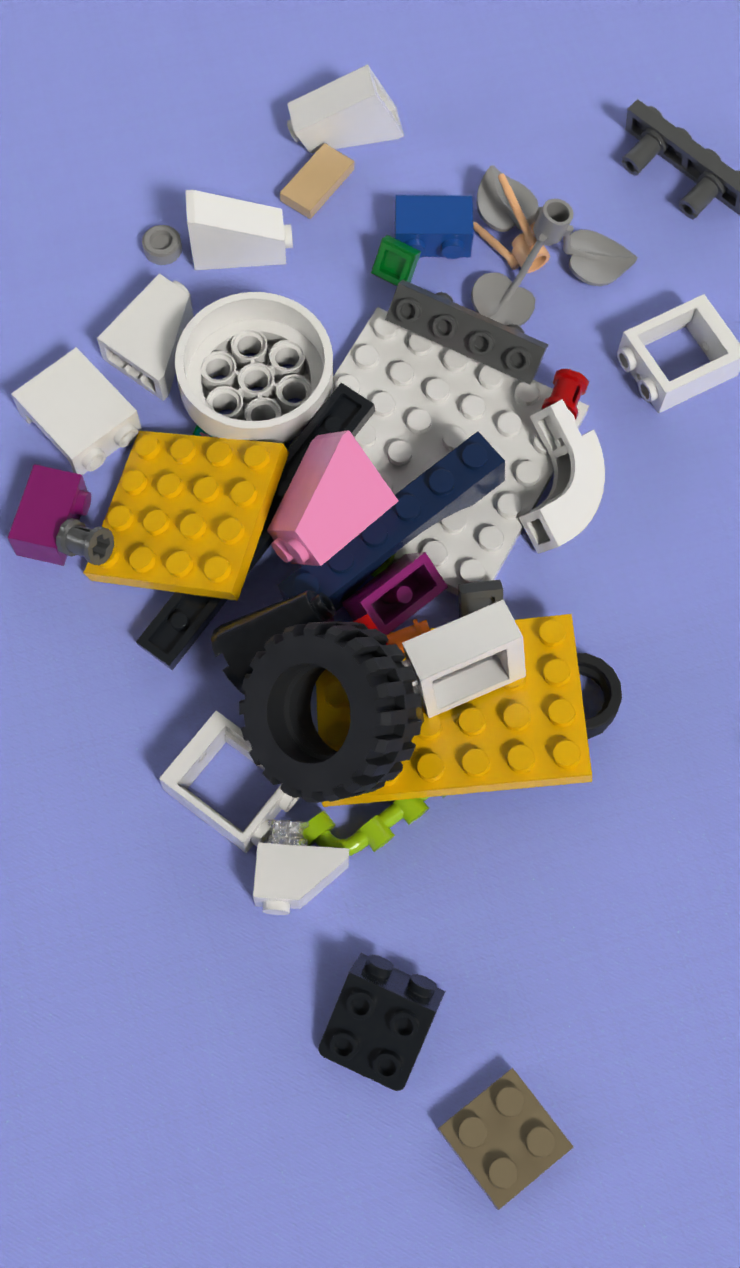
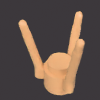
(522, 243)

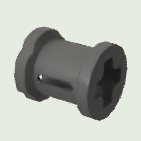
(92, 543)

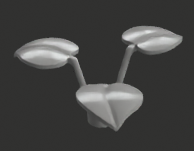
(593, 256)

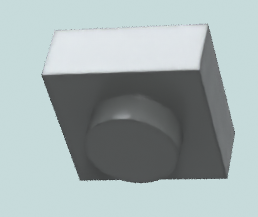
(478, 595)

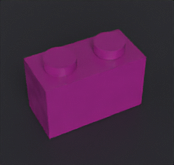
(45, 505)
(397, 592)

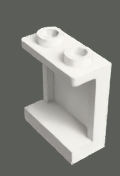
(78, 411)

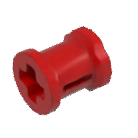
(567, 386)

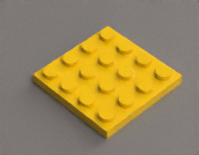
(190, 513)

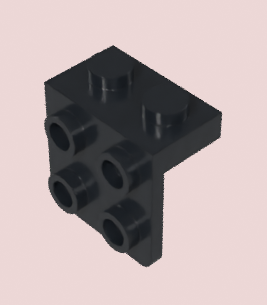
(380, 1021)

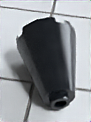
(247, 635)

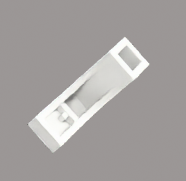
(576, 482)

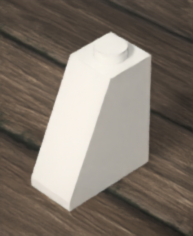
(345, 113)
(235, 232)
(147, 335)

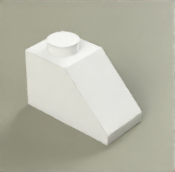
(294, 874)

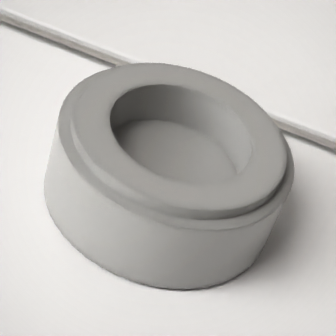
(162, 245)

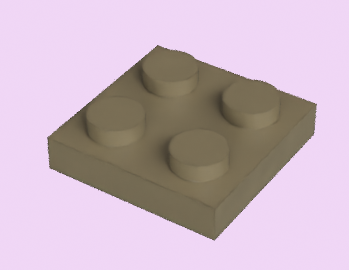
(505, 1138)

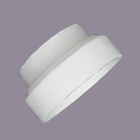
(279, 335)

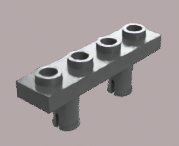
(679, 149)
(466, 331)

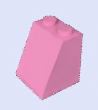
(328, 501)

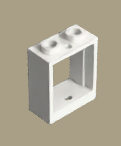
(710, 334)
(466, 658)
(193, 761)

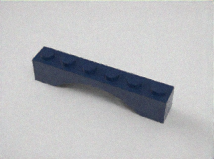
(440, 491)

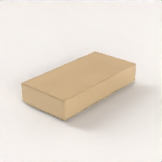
(317, 181)

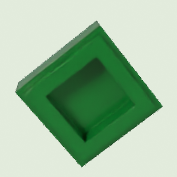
(395, 261)

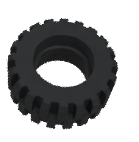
(281, 718)

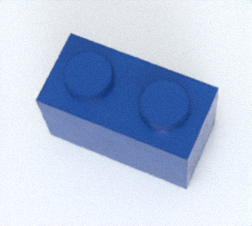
(435, 224)

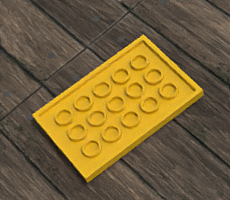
(499, 741)

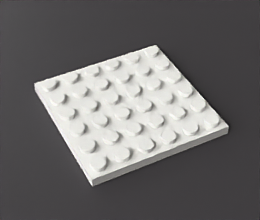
(427, 407)

